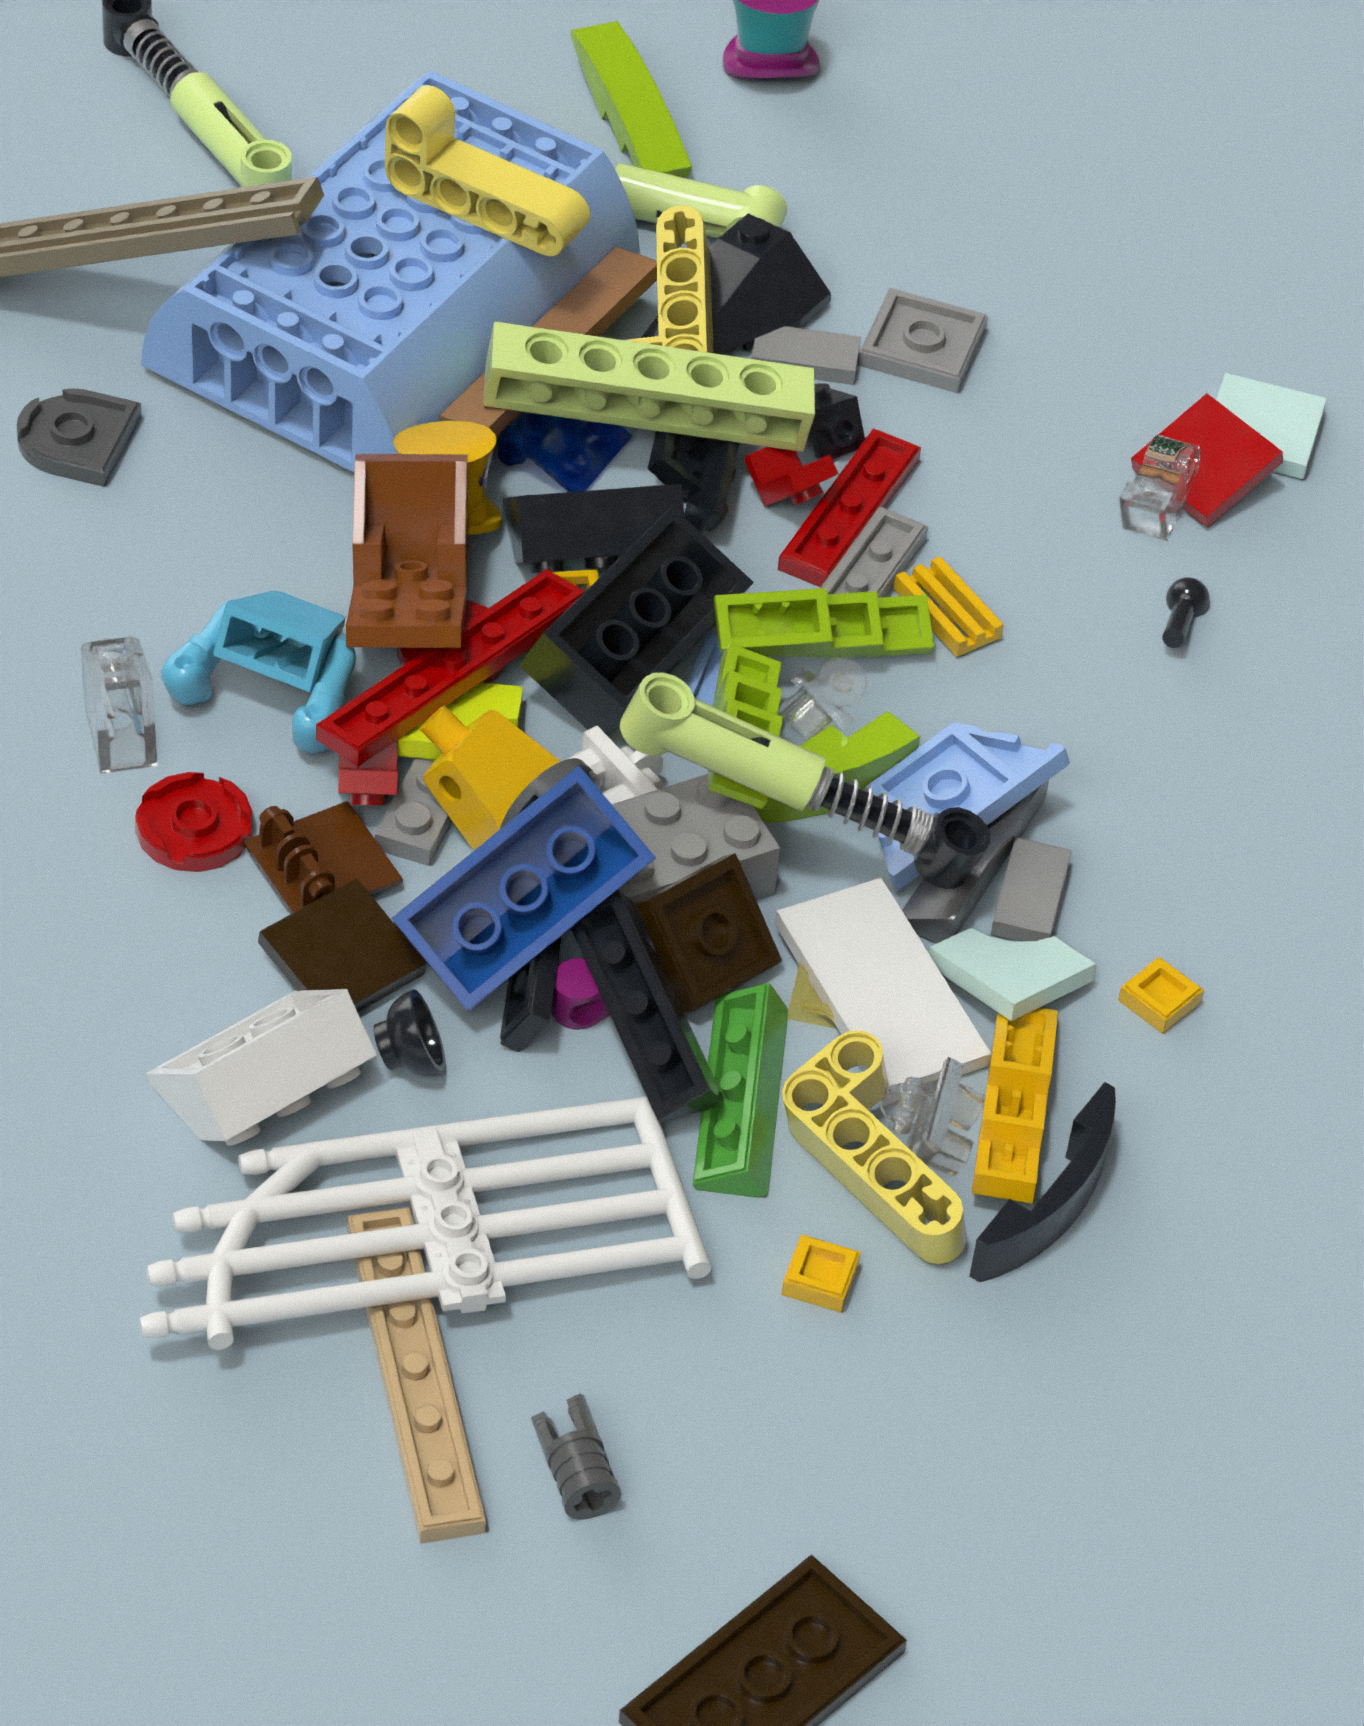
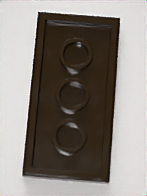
(777, 1661)

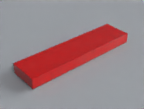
(848, 505)

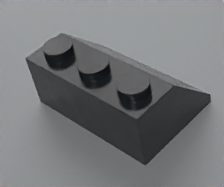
(584, 524)

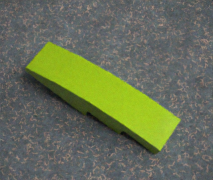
(630, 99)
(824, 624)
(749, 692)

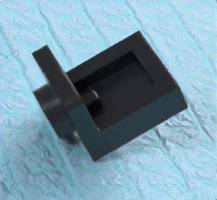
(836, 422)

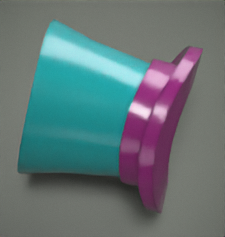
(772, 40)

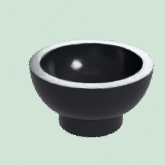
(410, 1037)

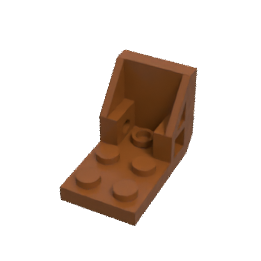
(409, 551)

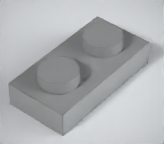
(414, 819)

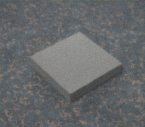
(923, 340)

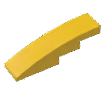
(1015, 1106)

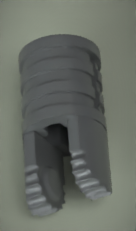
(578, 1462)

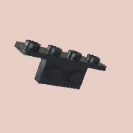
(702, 468)

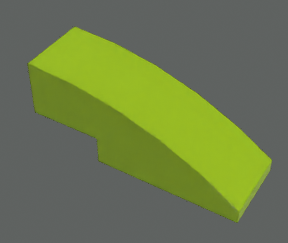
(859, 757)

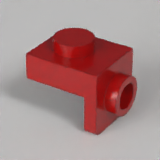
(781, 474)
(371, 779)

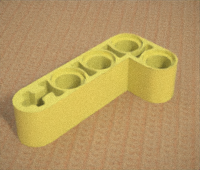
(474, 184)
(683, 282)
(883, 1156)

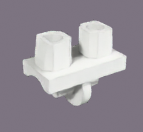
(622, 770)

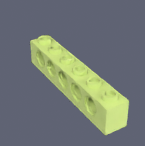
(649, 386)

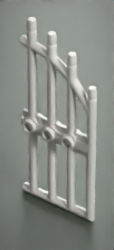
(445, 1218)

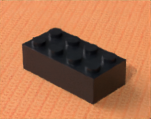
(634, 621)

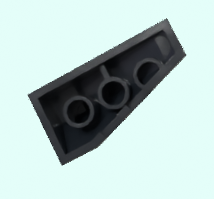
(758, 285)

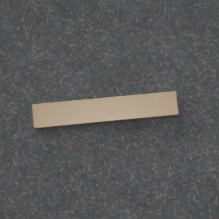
(420, 1395)

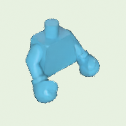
(277, 639)

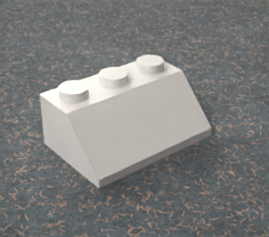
(265, 1065)

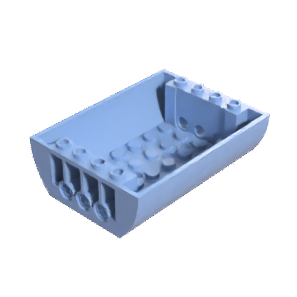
(412, 323)

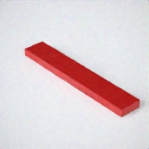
(445, 674)

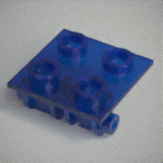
(564, 448)

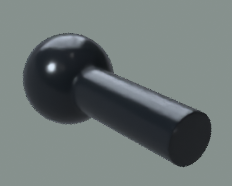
(1186, 600)

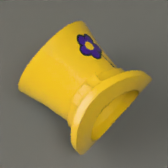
(459, 438)

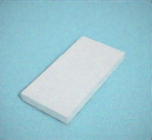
(881, 980)

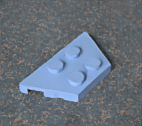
(964, 771)

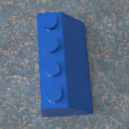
(523, 888)

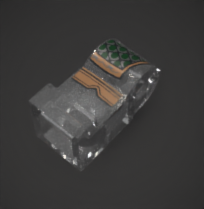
(1160, 487)

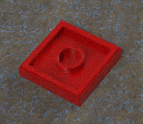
(1230, 461)

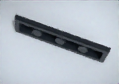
(646, 1010)

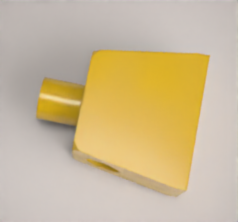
(480, 769)

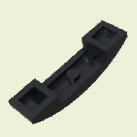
(1022, 1234)

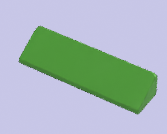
(747, 1065)

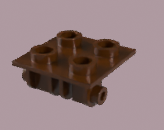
(318, 854)

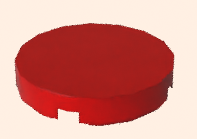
(193, 822)

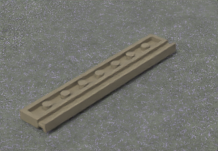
(158, 226)

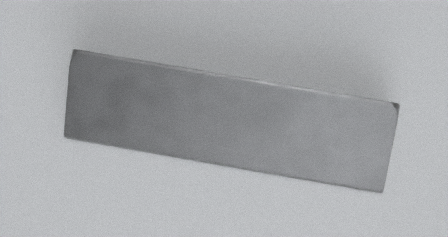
(942, 912)

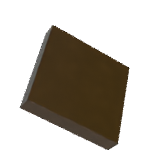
(709, 932)
(343, 945)

